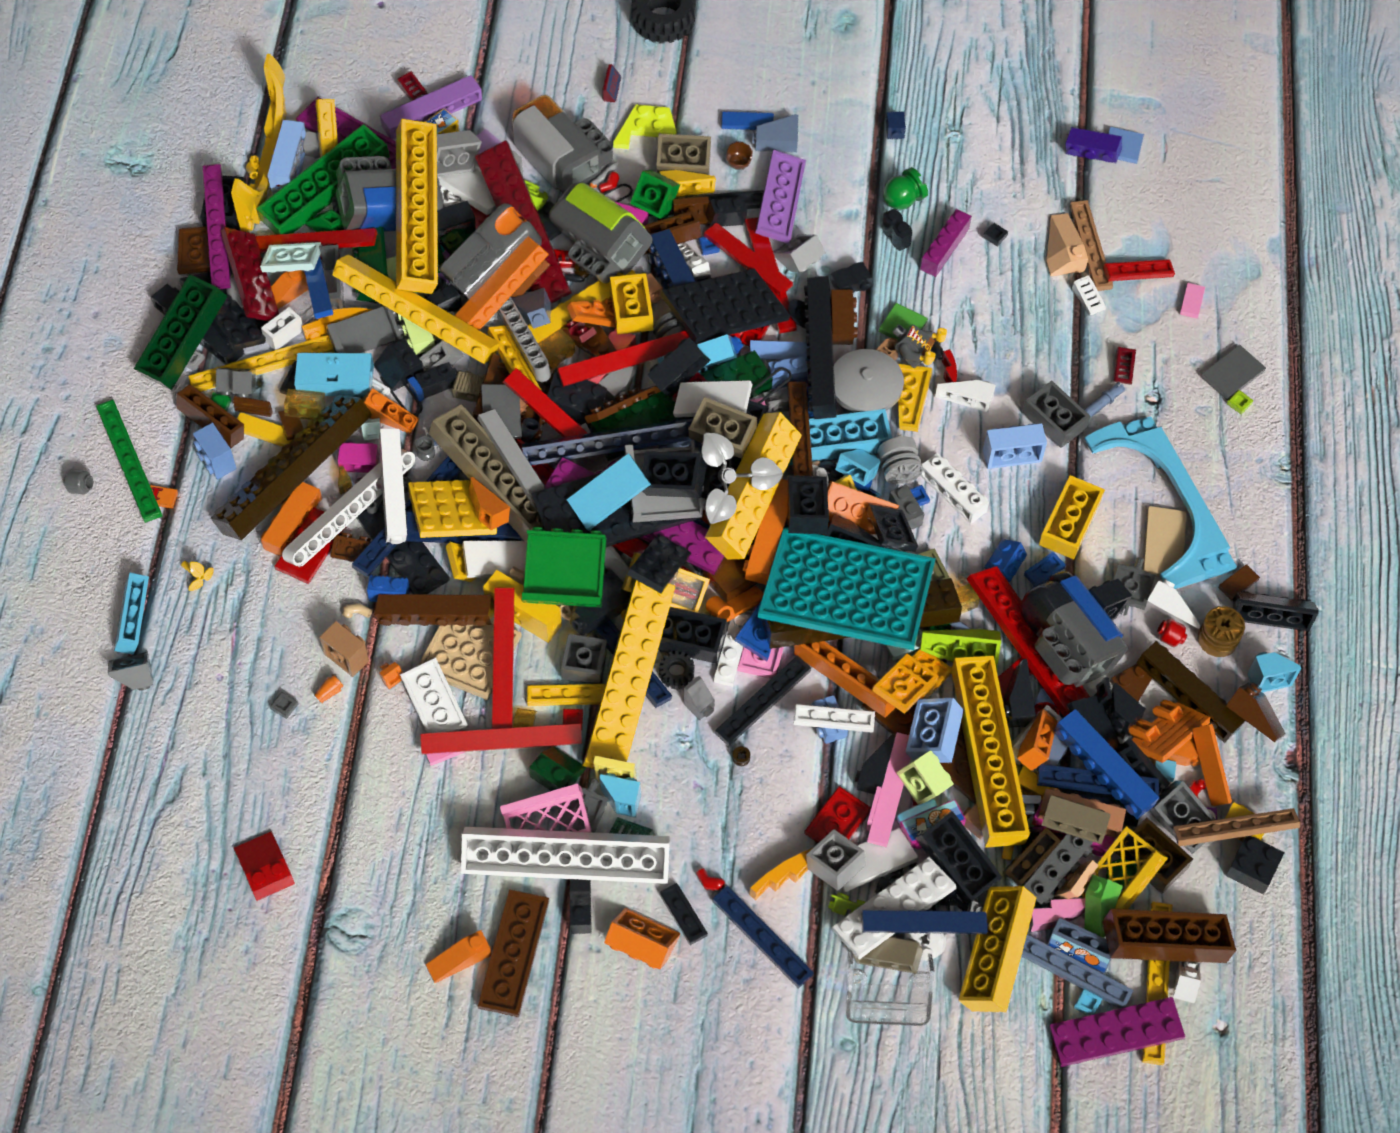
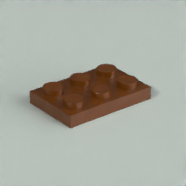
(193, 251)

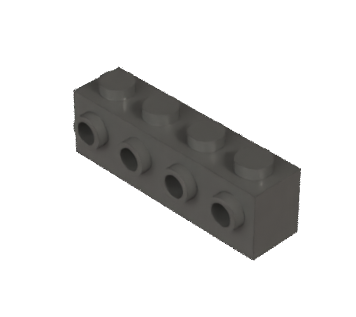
(1056, 867)

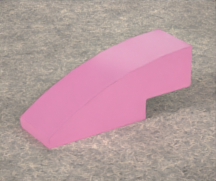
(1048, 917)

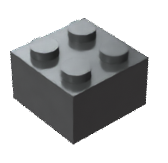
(584, 659)

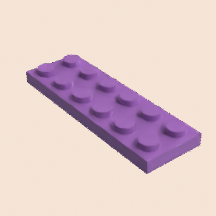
(780, 196)

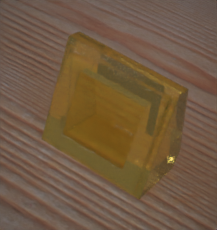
(344, 481)
(524, 718)

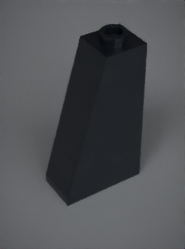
(613, 603)

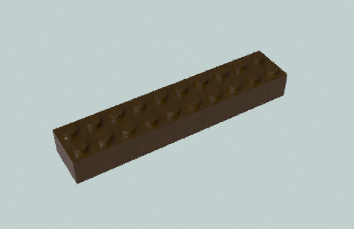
(291, 466)
(940, 608)

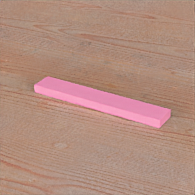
(890, 793)

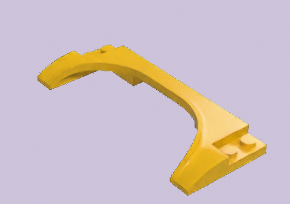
(250, 197)

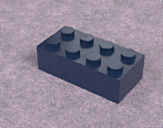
(668, 261)

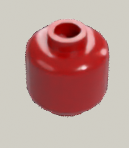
(1171, 632)

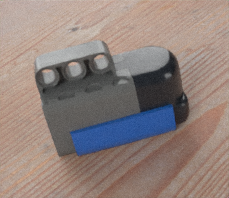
(1072, 630)

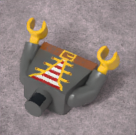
(916, 344)

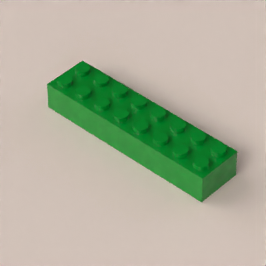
(316, 185)

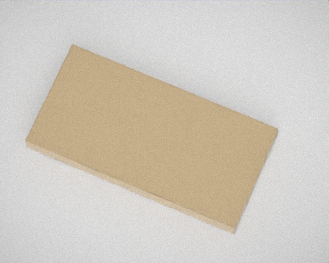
(1163, 539)

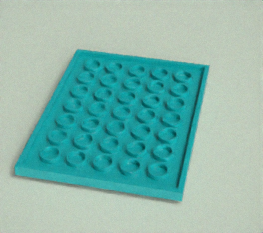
(847, 588)

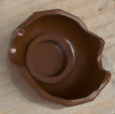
(739, 155)

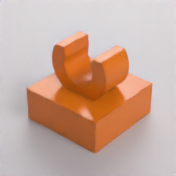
(390, 674)

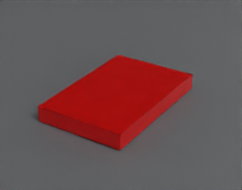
(842, 813)

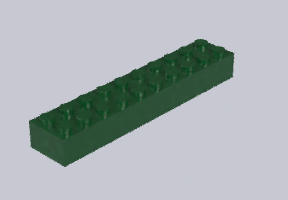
(661, 407)

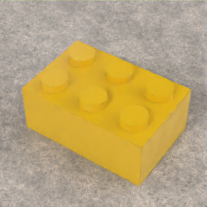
(631, 303)

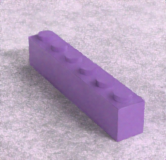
(451, 97)

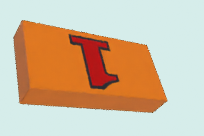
(165, 496)

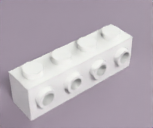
(954, 488)

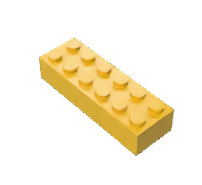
(998, 953)

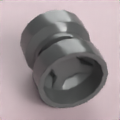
(425, 448)

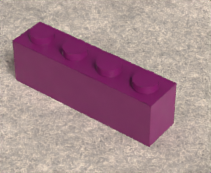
(946, 242)

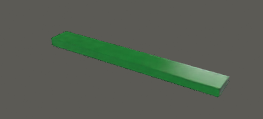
(129, 461)

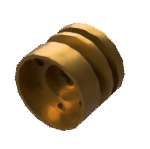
(1221, 631)

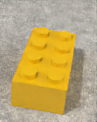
(1071, 517)

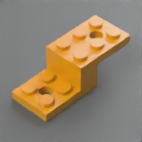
(912, 680)

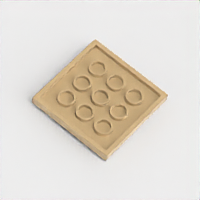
(466, 656)

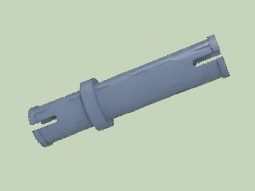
(1106, 398)

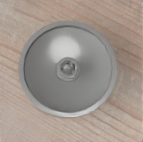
(867, 381)

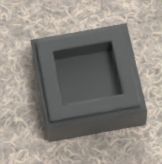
(284, 705)

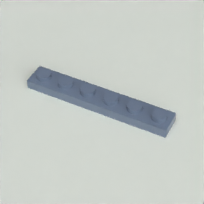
(1076, 972)

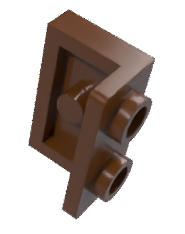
(697, 204)

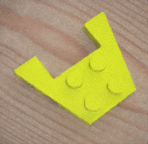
(645, 121)

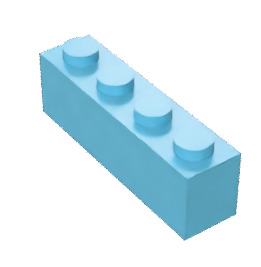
(131, 613)

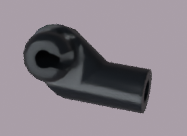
(937, 349)

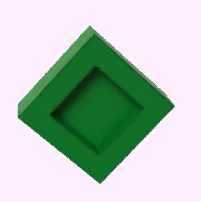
(222, 400)

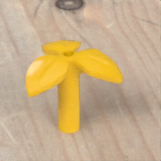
(198, 572)

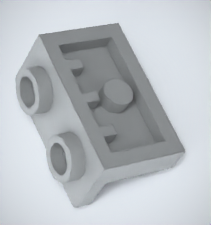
(777, 401)

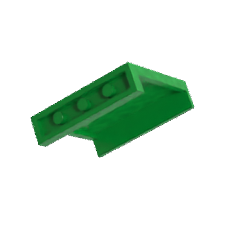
(564, 568)

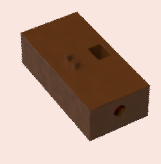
(730, 578)

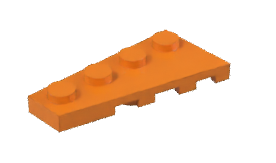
(593, 313)

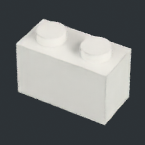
(282, 328)

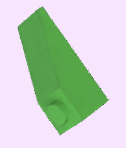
(1099, 900)

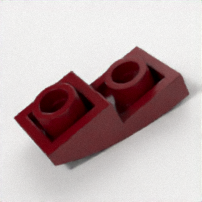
(578, 331)

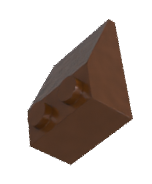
(1256, 710)

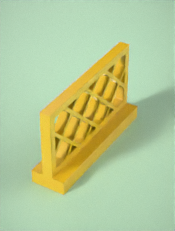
(1144, 872)

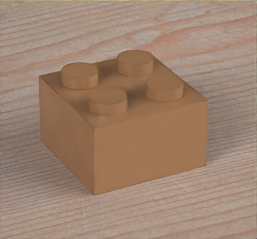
(344, 648)

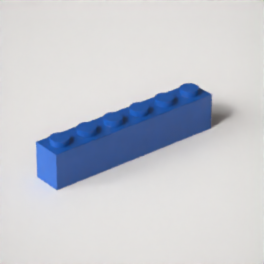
(1106, 764)

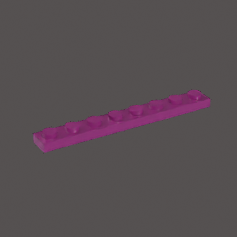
(215, 223)

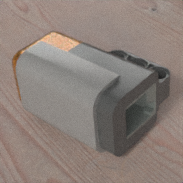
(557, 146)

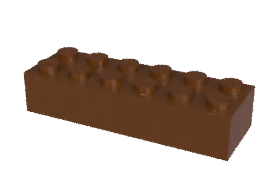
(1168, 936)

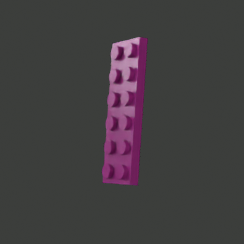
(1117, 1031)

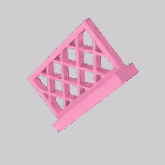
(546, 801)

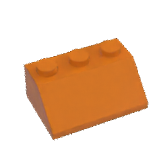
(641, 938)

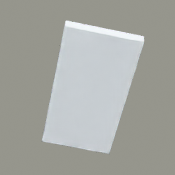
(470, 187)

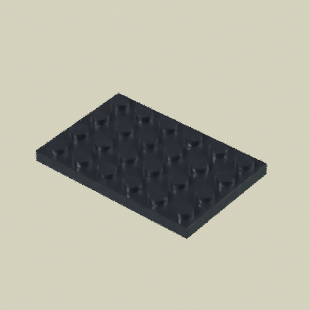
(724, 305)

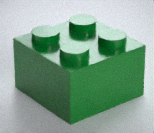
(655, 193)

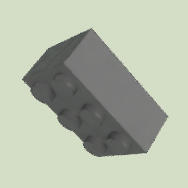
(1057, 413)

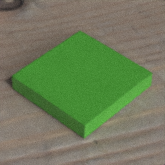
(902, 316)

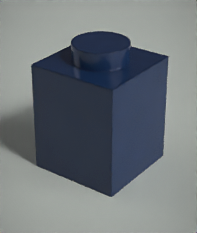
(895, 125)

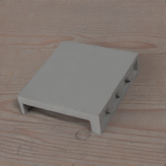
(657, 508)

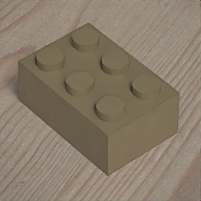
(684, 153)
(723, 420)

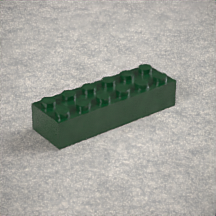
(180, 332)

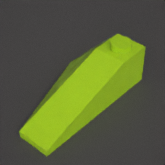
(962, 643)

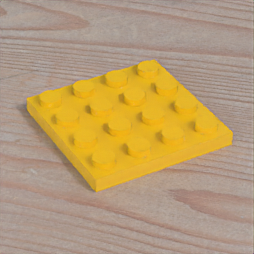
(445, 509)

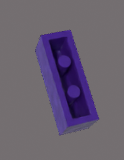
(1094, 145)

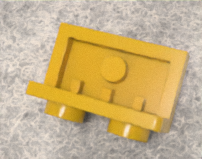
(457, 563)

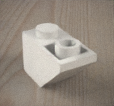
(1187, 981)

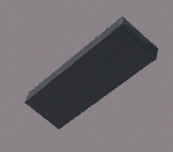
(683, 914)

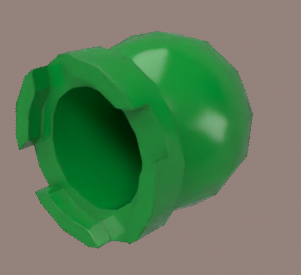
(903, 190)

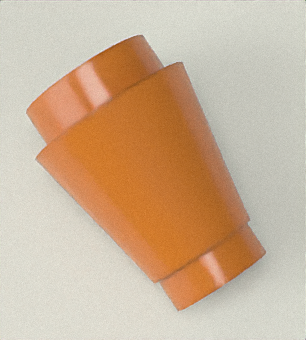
(328, 689)

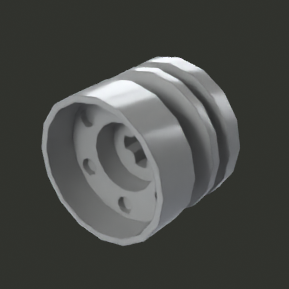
(900, 460)

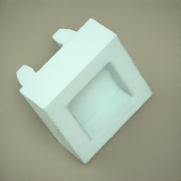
(371, 429)

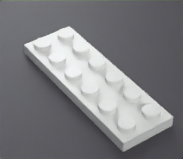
(912, 892)

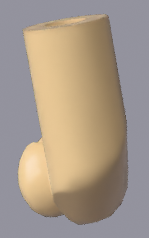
(356, 608)

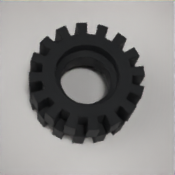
(676, 659)

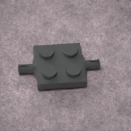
(1137, 582)
(594, 806)

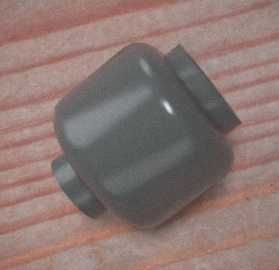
(78, 482)

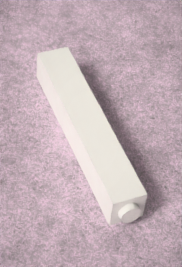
(392, 486)

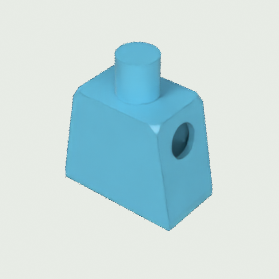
(859, 465)

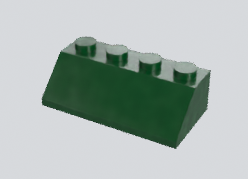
(374, 257)

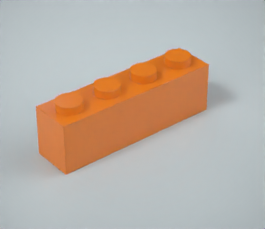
(290, 518)

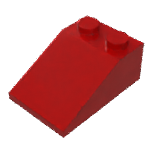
(264, 866)

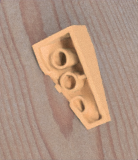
(1065, 248)

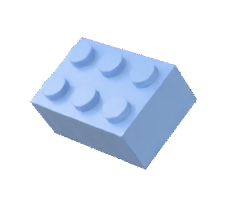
(1014, 445)
(935, 728)

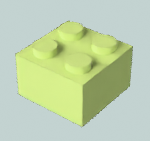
(925, 778)

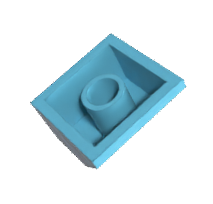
(1273, 671)

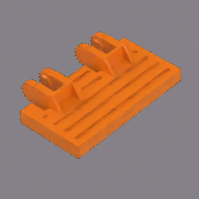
(1168, 731)

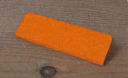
(1211, 765)

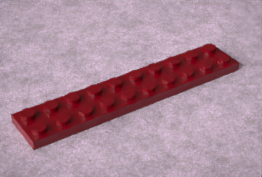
(509, 187)

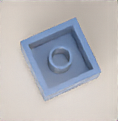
(214, 451)

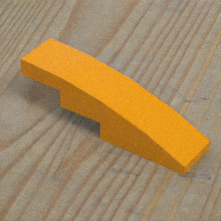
(792, 868)

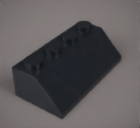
(1275, 611)

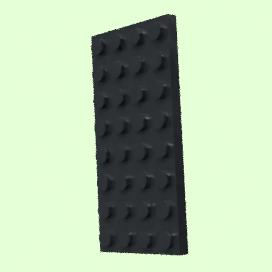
(618, 527)

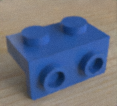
(1007, 557)

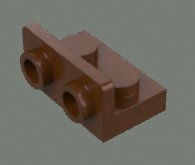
(348, 548)

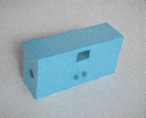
(717, 349)
(335, 373)

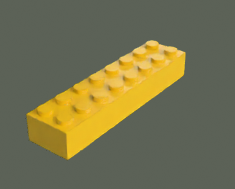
(775, 440)

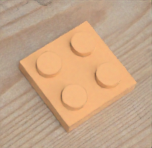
(1075, 882)

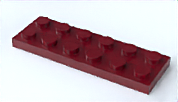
(250, 280)

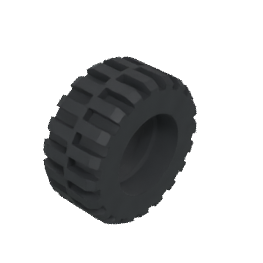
(663, 27)

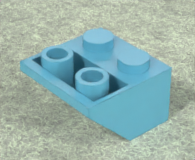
(622, 794)

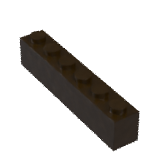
(1189, 689)

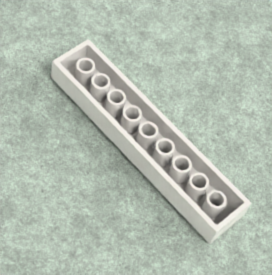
(565, 854)

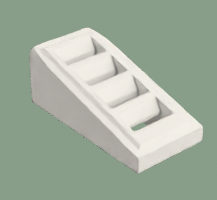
(1086, 284)

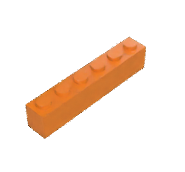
(502, 284)
(768, 537)
(844, 673)

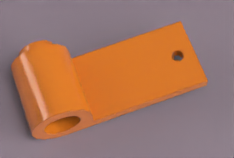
(719, 608)

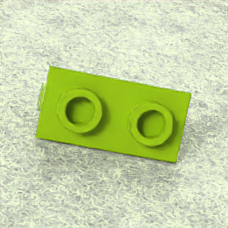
(842, 903)

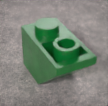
(326, 222)

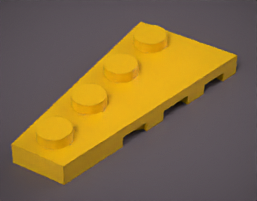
(913, 396)

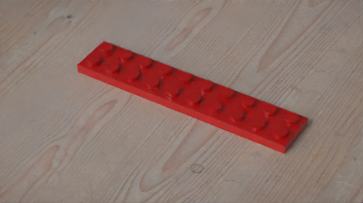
(1006, 610)

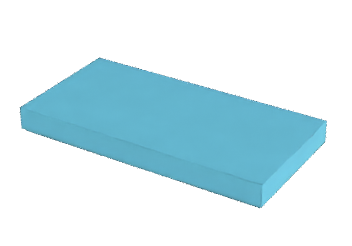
(608, 492)

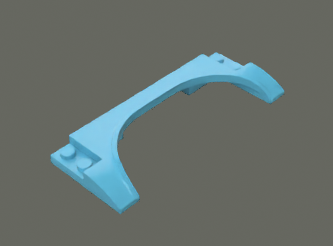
(1209, 549)

